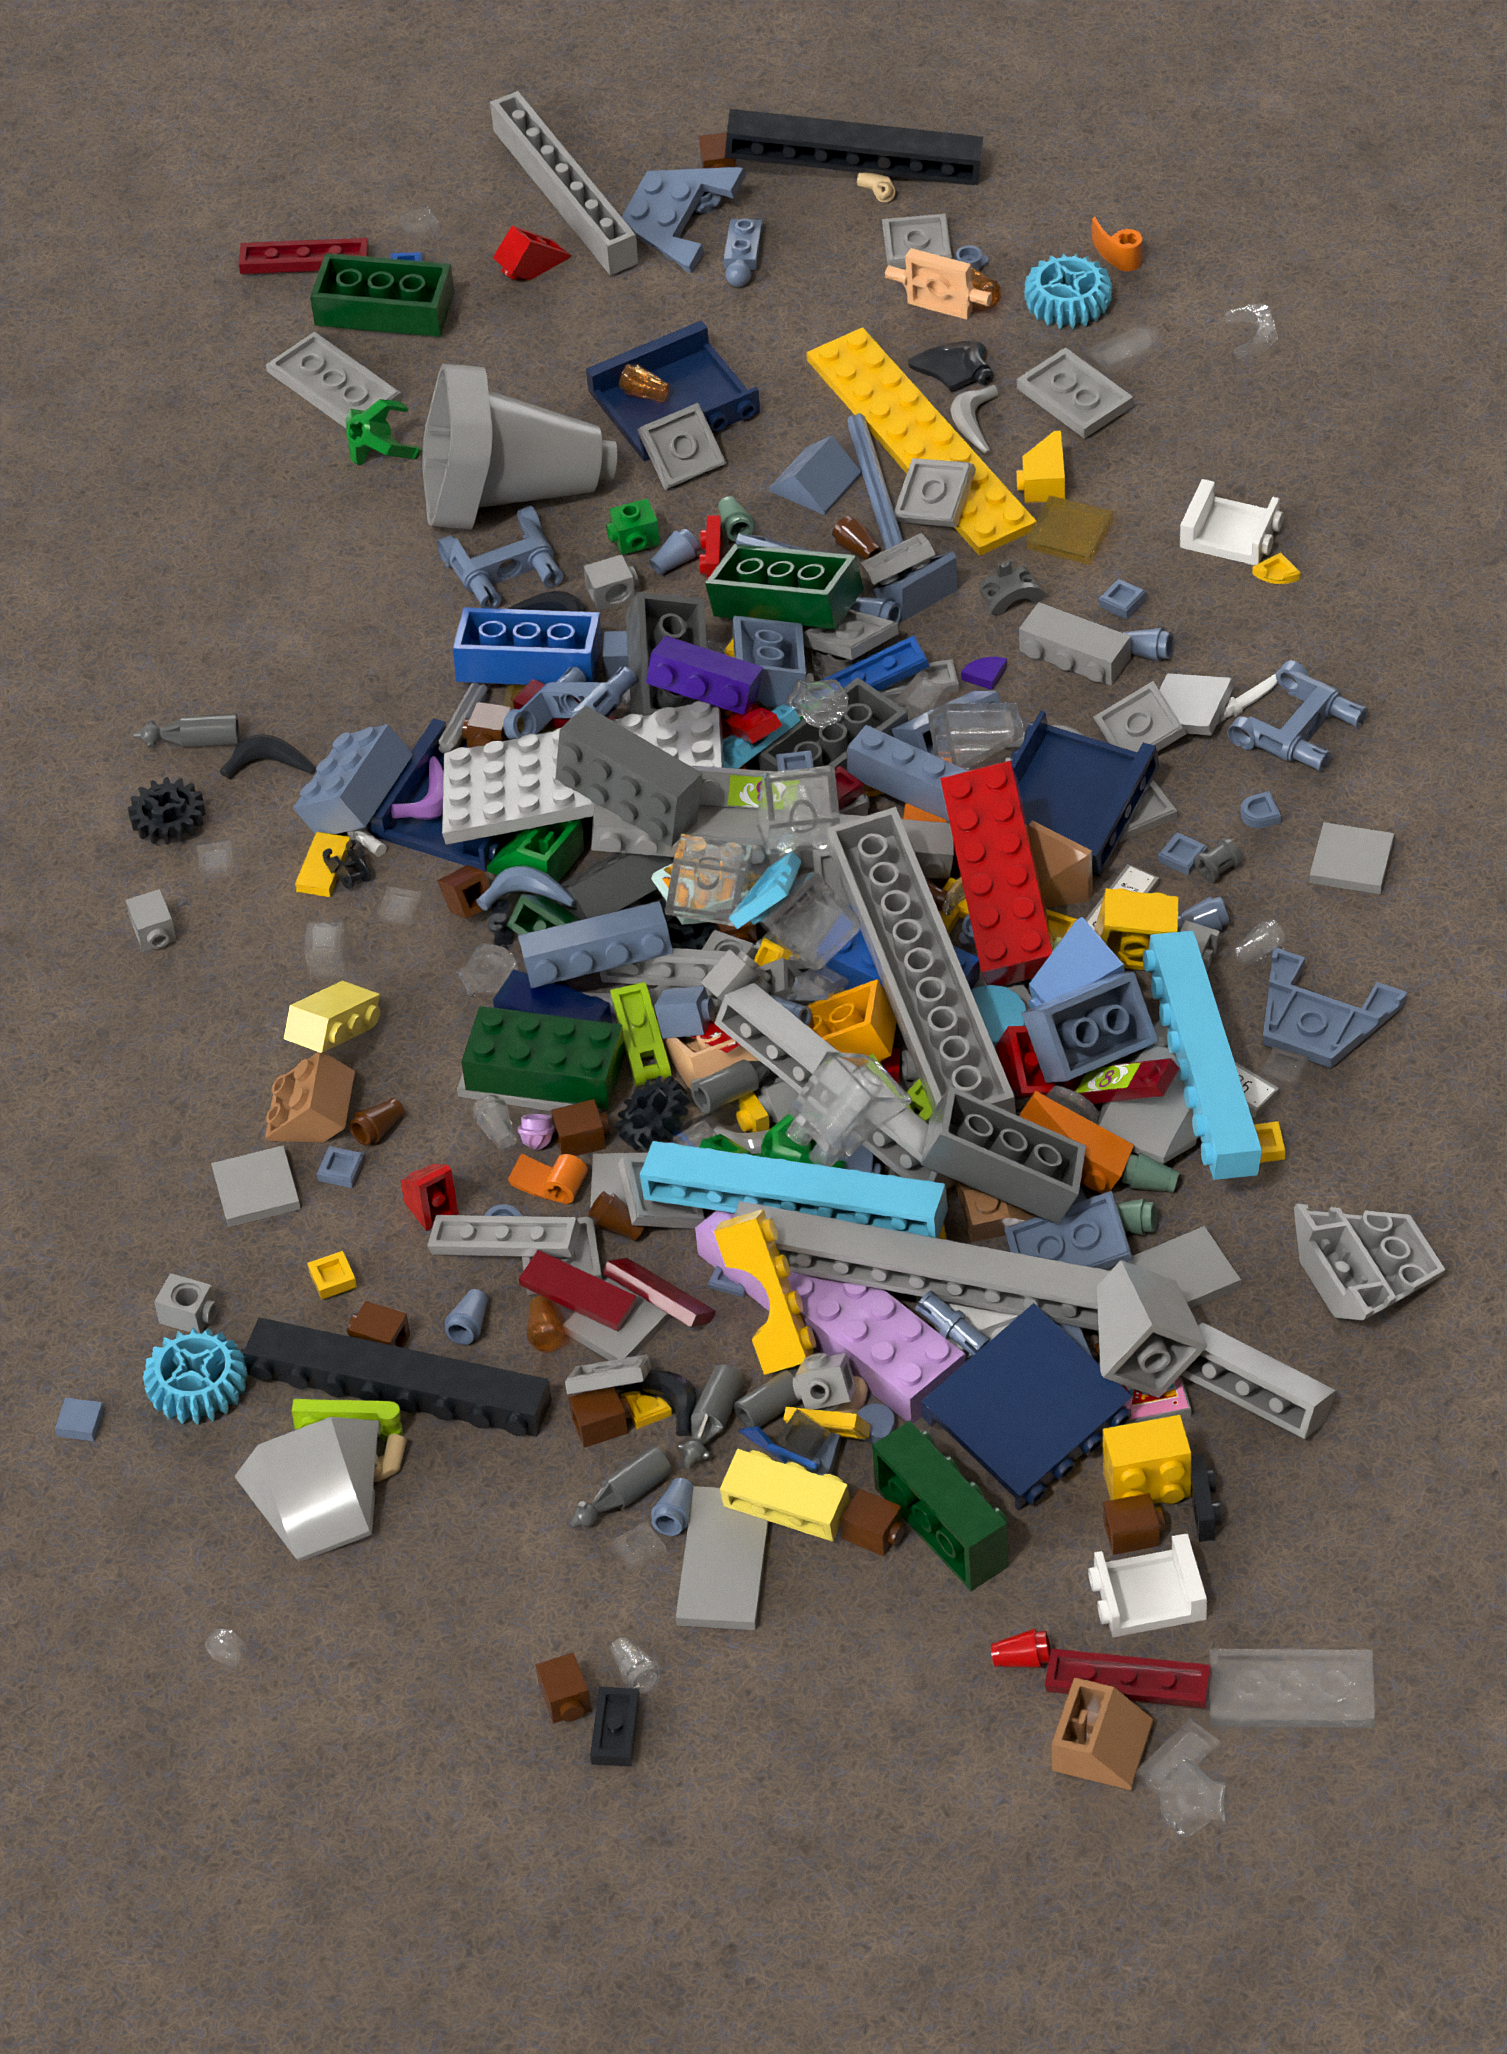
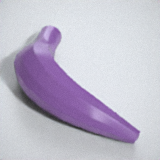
(432, 804)

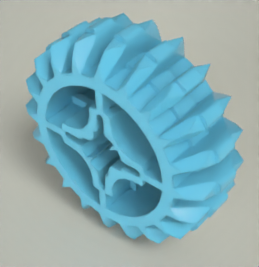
(1068, 291)
(191, 1387)

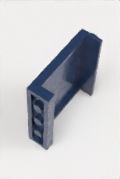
(694, 377)
(1081, 786)
(427, 834)
(1028, 1405)

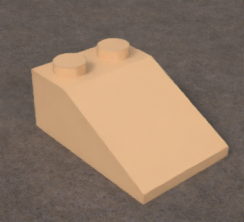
(698, 1060)

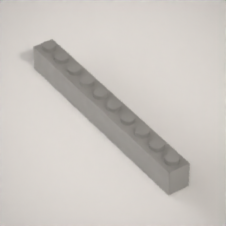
(610, 833)
(923, 1263)

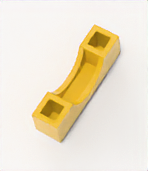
(750, 1245)

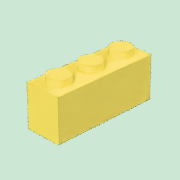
(332, 1016)
(785, 1494)

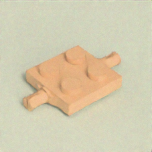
(938, 283)

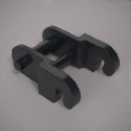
(341, 868)
(498, 923)

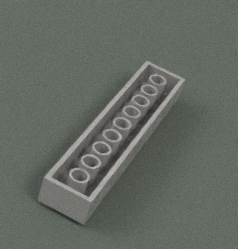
(916, 960)

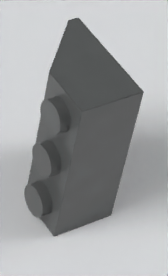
(613, 884)

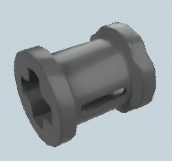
(1218, 860)

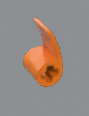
(1121, 249)
(552, 1183)

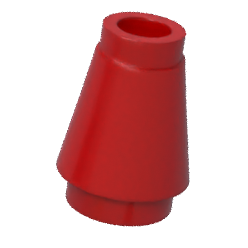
(1025, 1649)

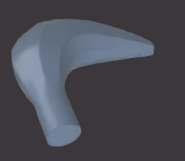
(524, 879)

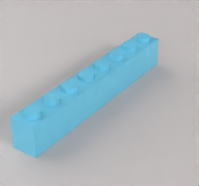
(1202, 1055)
(723, 1178)

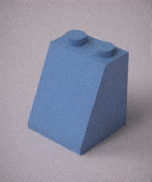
(1074, 964)

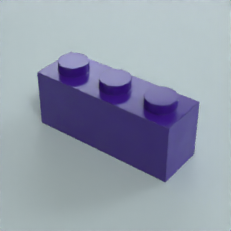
(704, 675)

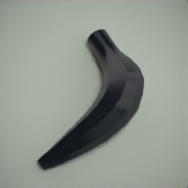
(551, 602)
(265, 747)
(674, 1389)

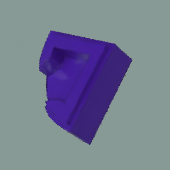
(984, 671)

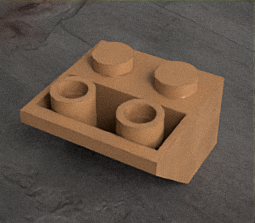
(310, 1101)
(1100, 1735)

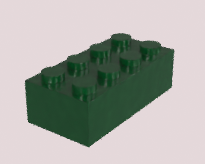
(382, 294)
(785, 585)
(543, 1056)
(941, 1505)

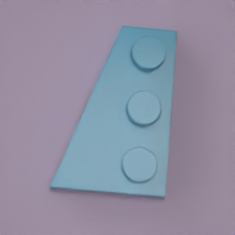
(738, 751)
(767, 891)

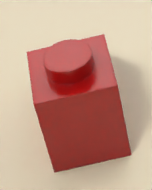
(528, 254)
(1021, 1062)
(430, 1193)

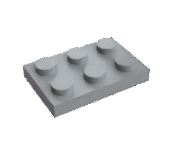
(1075, 392)

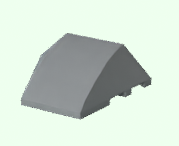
(1155, 1125)
(1364, 1259)
(316, 1484)

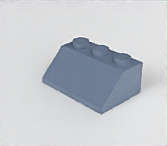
(778, 649)

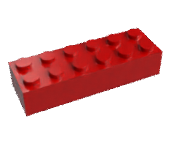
(998, 873)

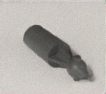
(194, 731)
(728, 1084)
(767, 1400)
(712, 1411)
(624, 1486)

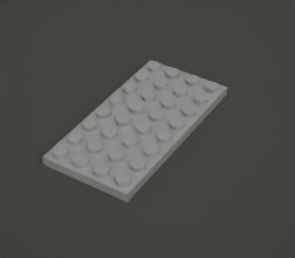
(514, 781)

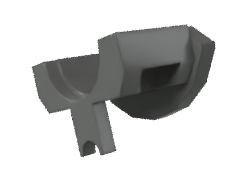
(1009, 586)

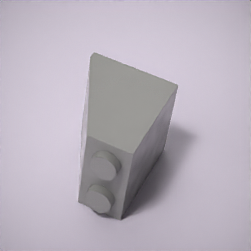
(1145, 1329)

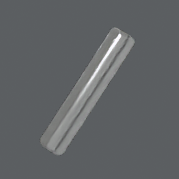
(452, 734)

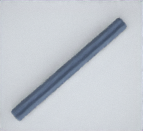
(874, 481)

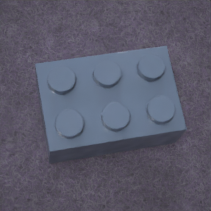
(353, 780)
(1089, 1027)

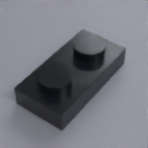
(1206, 1512)
(615, 1726)

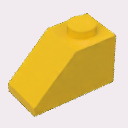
(1043, 470)

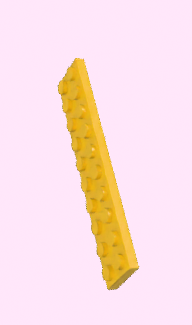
(915, 429)

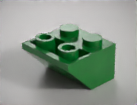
(546, 848)

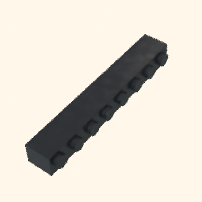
(853, 147)
(399, 1375)

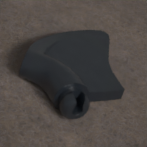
(954, 364)

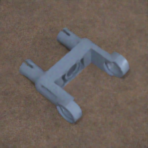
(483, 571)
(556, 700)
(1292, 740)

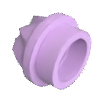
(536, 1130)

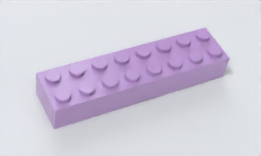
(882, 1338)

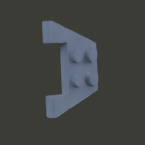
(666, 204)
(1318, 1024)

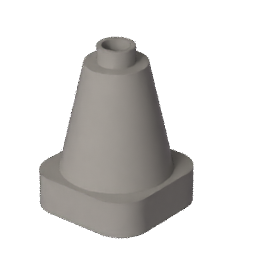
(502, 450)

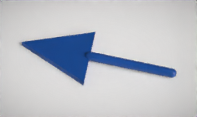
(760, 1438)

